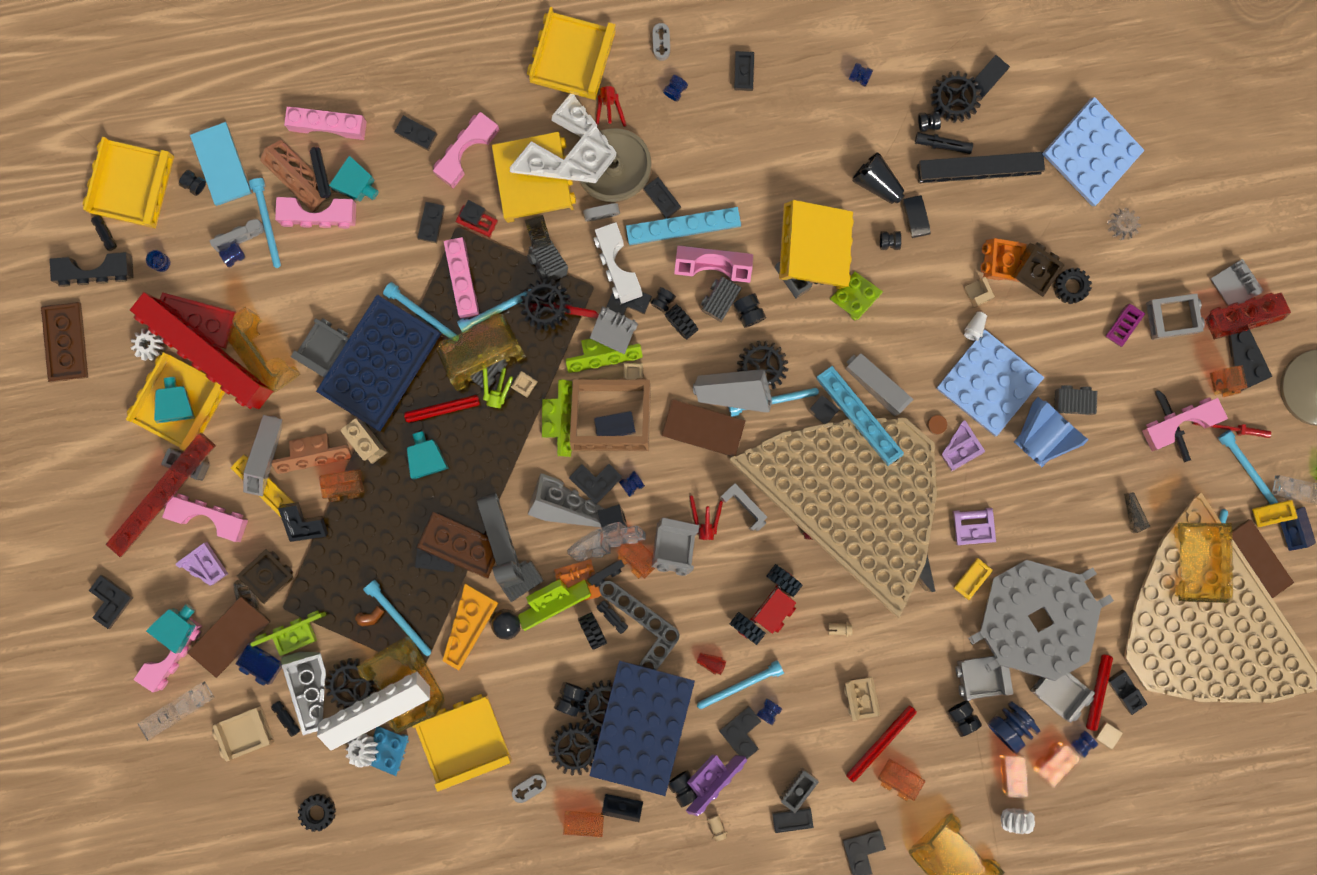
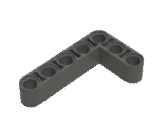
(508, 569)
(644, 621)

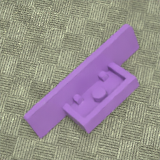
(711, 780)

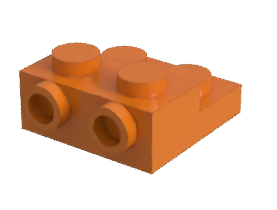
(1001, 259)

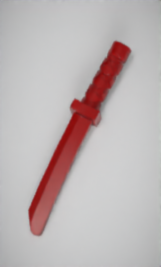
(574, 310)
(1242, 430)

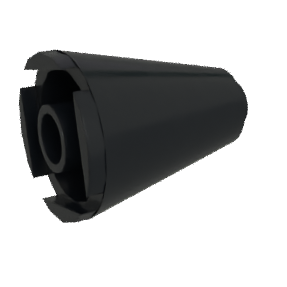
(879, 179)

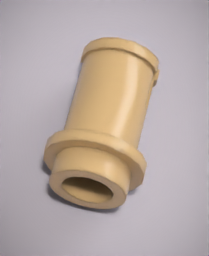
(840, 629)
(717, 828)

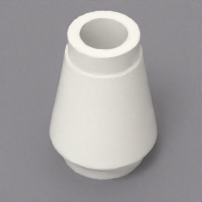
(976, 327)

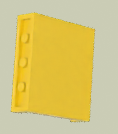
(571, 55)
(128, 183)
(531, 194)
(816, 244)
(202, 393)
(463, 742)

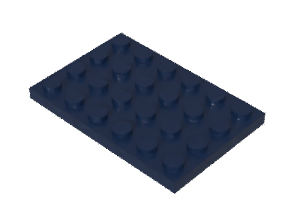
(378, 362)
(642, 728)

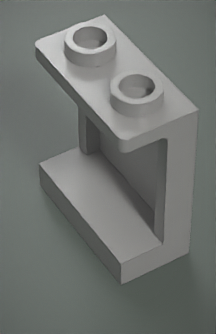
(748, 504)
(674, 546)
(978, 682)
(1064, 696)

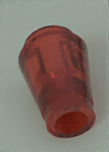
(712, 663)

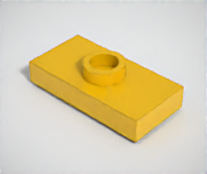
(1275, 513)
(972, 579)

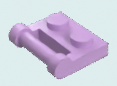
(977, 532)

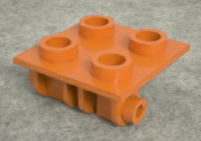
(576, 573)

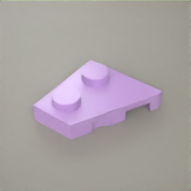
(962, 448)
(203, 564)

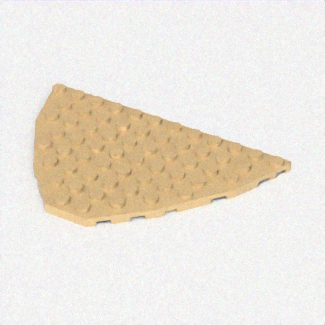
(853, 503)
(1211, 648)

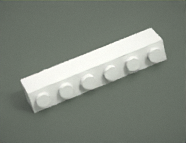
(373, 711)

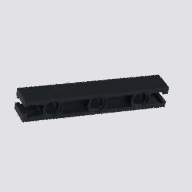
(980, 167)

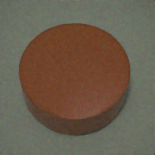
(937, 424)

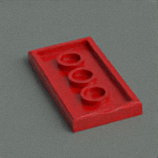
(208, 319)

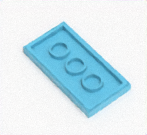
(220, 164)

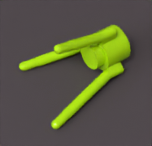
(495, 398)

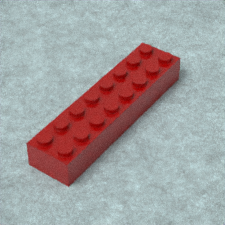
(201, 351)

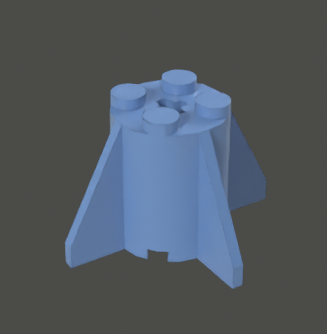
(1047, 434)

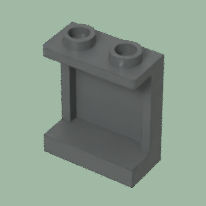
(321, 347)

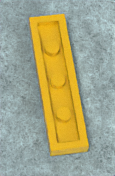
(272, 494)

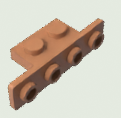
(309, 453)

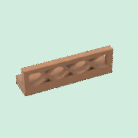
(292, 176)

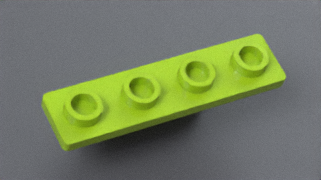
(599, 355)
(557, 417)
(551, 601)
(292, 637)

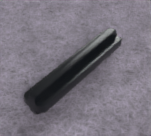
(320, 172)

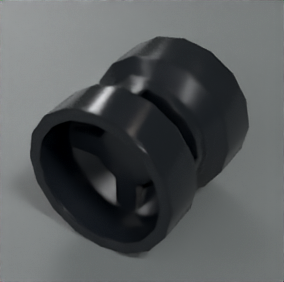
(929, 121)
(190, 181)
(892, 240)
(663, 300)

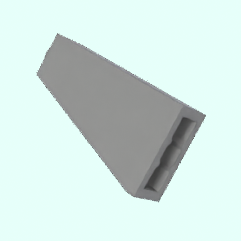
(878, 384)
(735, 389)
(261, 455)

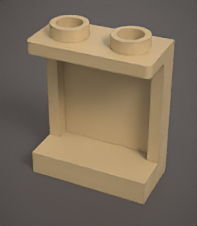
(363, 440)
(242, 734)

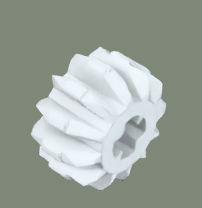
(141, 341)
(362, 750)
(1017, 821)

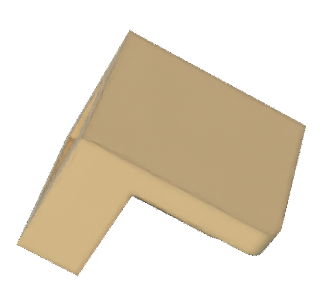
(979, 292)

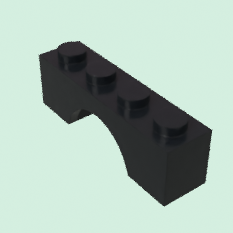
(114, 267)

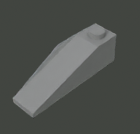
(559, 504)
(306, 684)

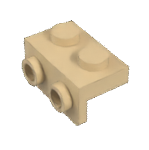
(862, 698)

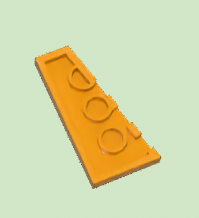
(471, 618)

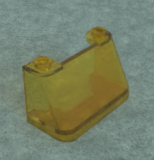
(478, 349)
(272, 373)
(1205, 562)
(392, 666)
(948, 853)

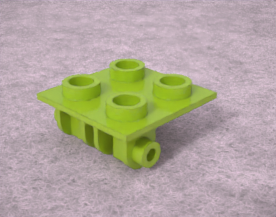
(857, 296)

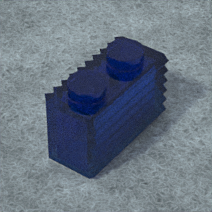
(259, 664)

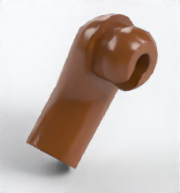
(369, 619)

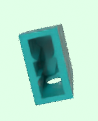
(354, 181)
(172, 403)
(424, 457)
(174, 628)

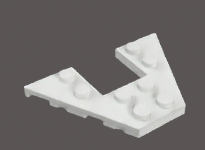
(583, 163)

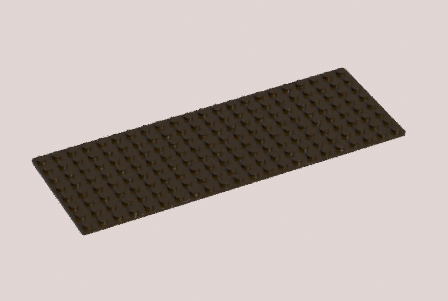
(481, 444)

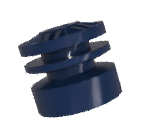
(1013, 727)

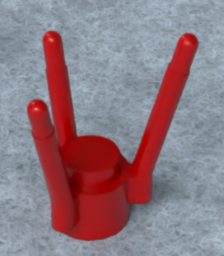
(608, 96)
(706, 531)

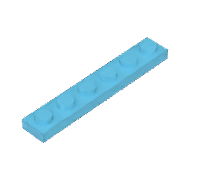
(683, 226)
(860, 416)

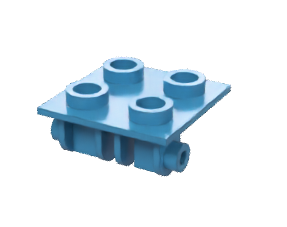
(391, 750)

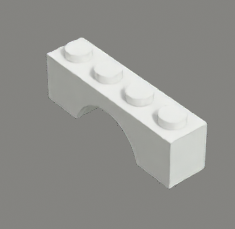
(625, 283)

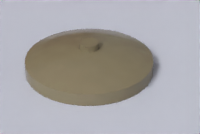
(627, 171)
(1299, 387)

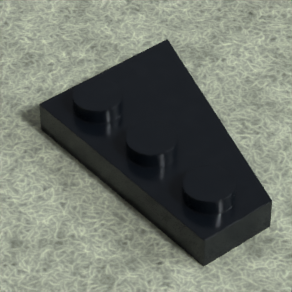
(1247, 353)

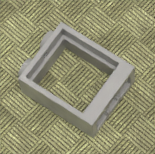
(1156, 319)

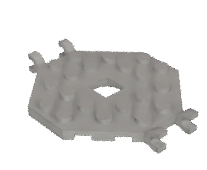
(1012, 634)

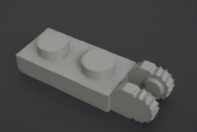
(238, 235)

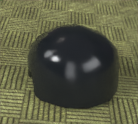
(505, 624)

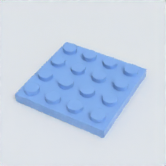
(1093, 151)
(990, 383)

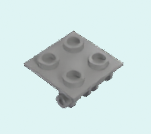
(1237, 283)
(613, 330)

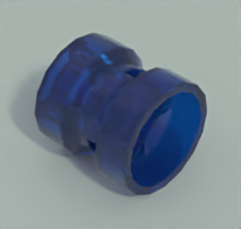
(865, 74)
(675, 88)
(232, 254)
(154, 258)
(631, 484)
(769, 711)
(1084, 744)

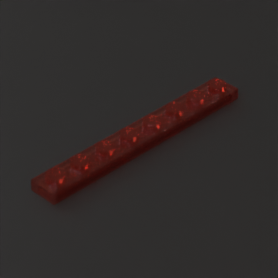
(161, 494)

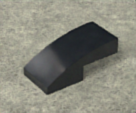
(990, 75)
(916, 216)
(1127, 692)

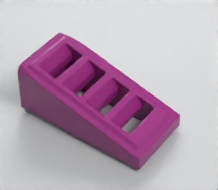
(1130, 328)

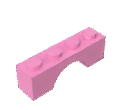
(311, 120)
(481, 131)
(340, 213)
(734, 264)
(461, 278)
(1162, 434)
(228, 525)
(155, 675)

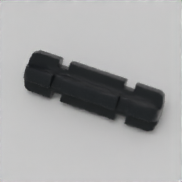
(103, 233)
(613, 618)
(285, 718)

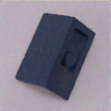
(615, 424)
(1298, 531)

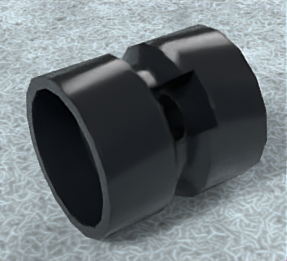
(749, 310)
(570, 699)
(961, 712)
(679, 785)

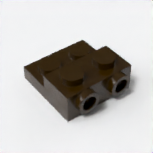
(1038, 268)
(266, 576)

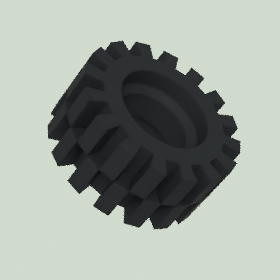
(1079, 276)
(681, 322)
(592, 631)
(308, 821)

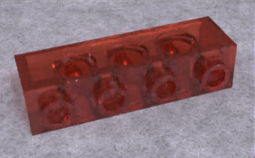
(1276, 311)

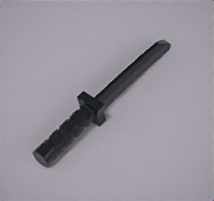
(1178, 434)

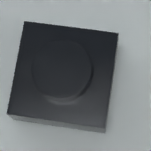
(472, 213)

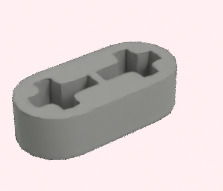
(657, 42)
(601, 212)
(526, 784)

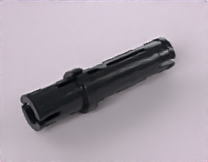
(943, 143)

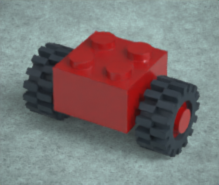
(772, 610)

